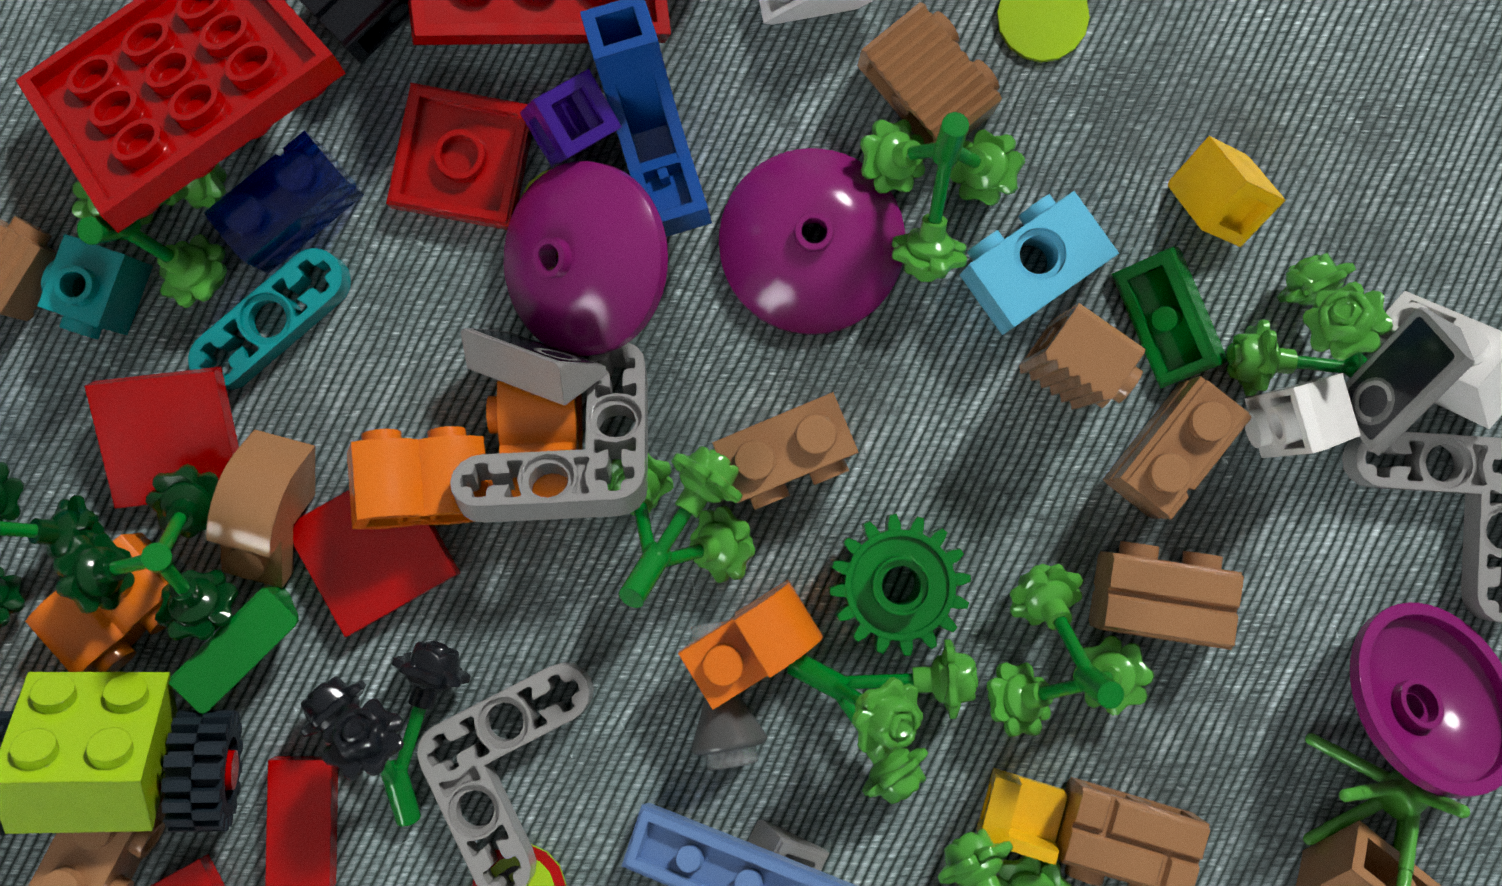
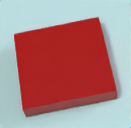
(460, 157)
(158, 426)
(368, 570)

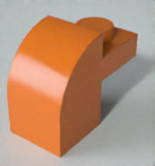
(751, 645)

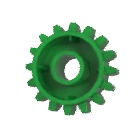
(932, 590)

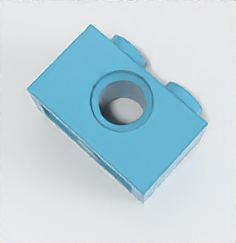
(1072, 247)

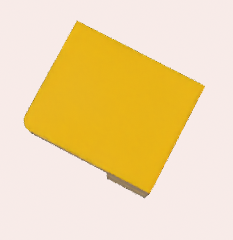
(1225, 192)
(1024, 814)

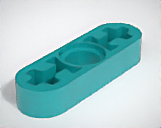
(296, 278)

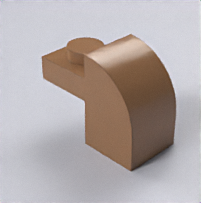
(257, 505)

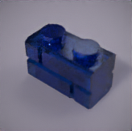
(284, 203)

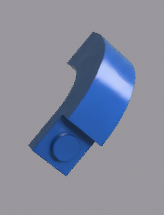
(643, 102)

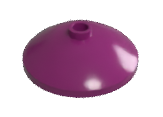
(607, 264)
(804, 283)
(1430, 698)

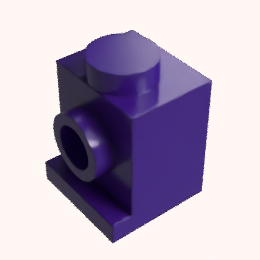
(570, 118)

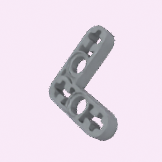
(585, 469)
(1470, 476)
(478, 773)

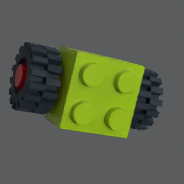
(103, 750)

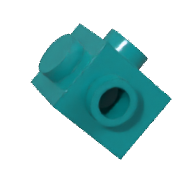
(93, 288)

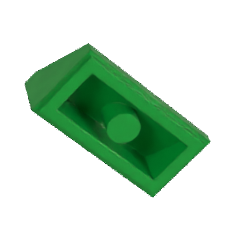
(1169, 317)
(235, 648)

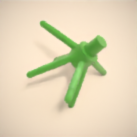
(1392, 794)

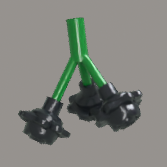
(367, 735)

